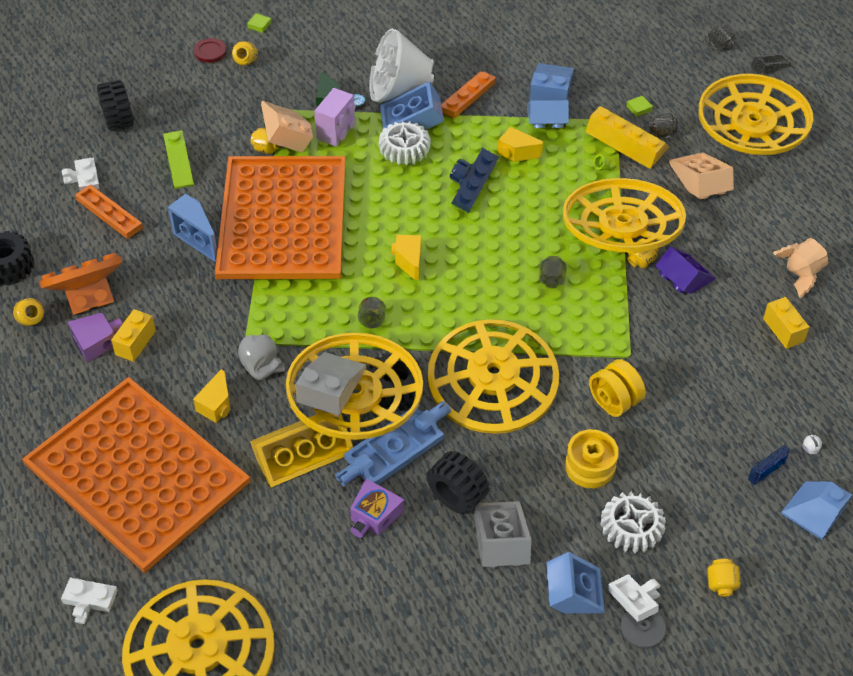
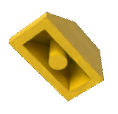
(519, 146)
(408, 254)
(214, 398)

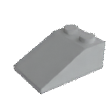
(328, 382)
(502, 534)

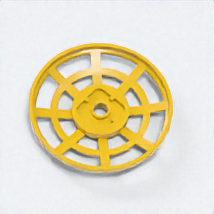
(765, 116)
(624, 220)
(496, 383)
(368, 385)
(203, 627)

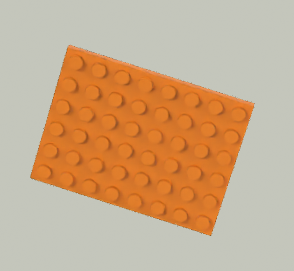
(282, 218)
(136, 473)

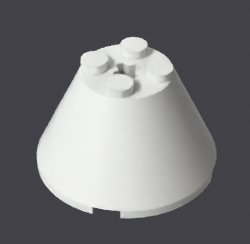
(398, 67)

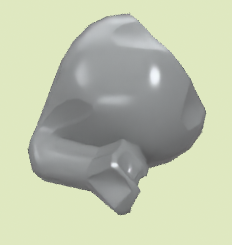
(259, 356)

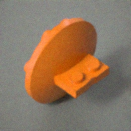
(86, 285)

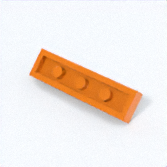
(468, 94)
(109, 211)

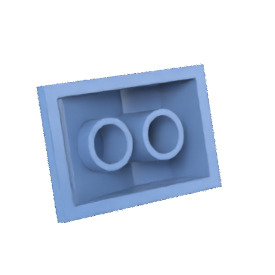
(551, 82)
(417, 105)
(192, 225)

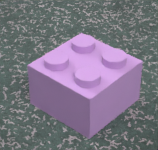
(335, 117)

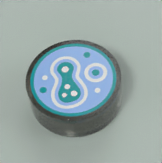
(359, 101)

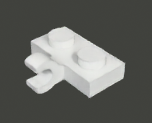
(84, 174)
(87, 596)
(635, 598)

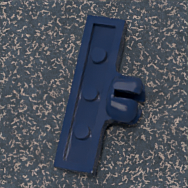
(472, 178)

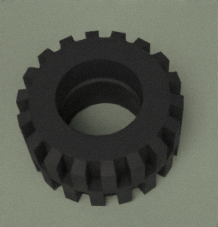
(115, 105)
(14, 257)
(403, 373)
(458, 482)

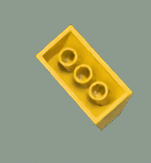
(625, 137)
(298, 450)

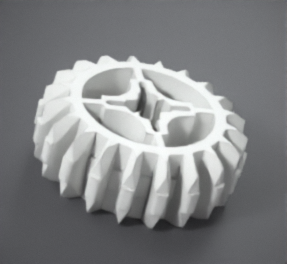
(404, 143)
(629, 528)

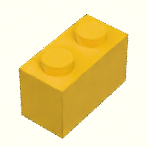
(786, 322)
(133, 335)

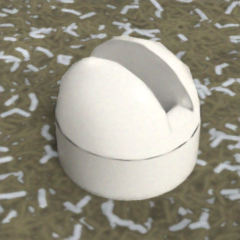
(810, 442)

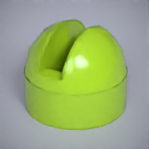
(601, 162)

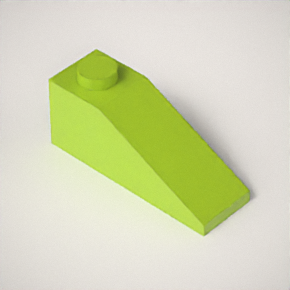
(178, 159)

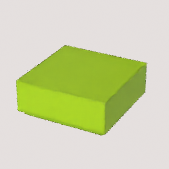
(259, 23)
(639, 106)

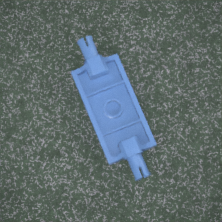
(387, 454)

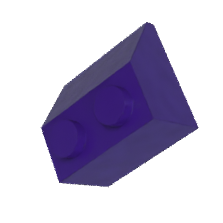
(683, 271)

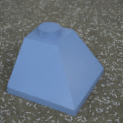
(817, 506)

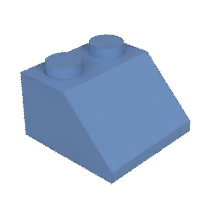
(548, 112)
(574, 585)

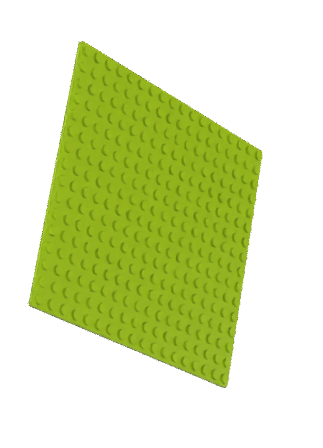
(469, 262)

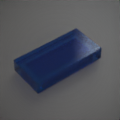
(768, 465)

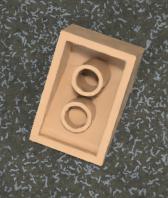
(286, 127)
(703, 175)

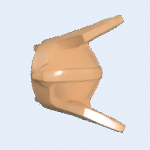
(805, 261)

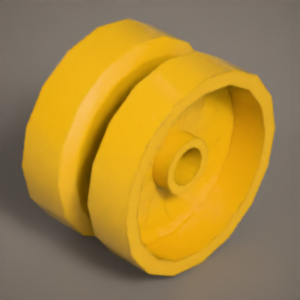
(617, 387)
(591, 458)

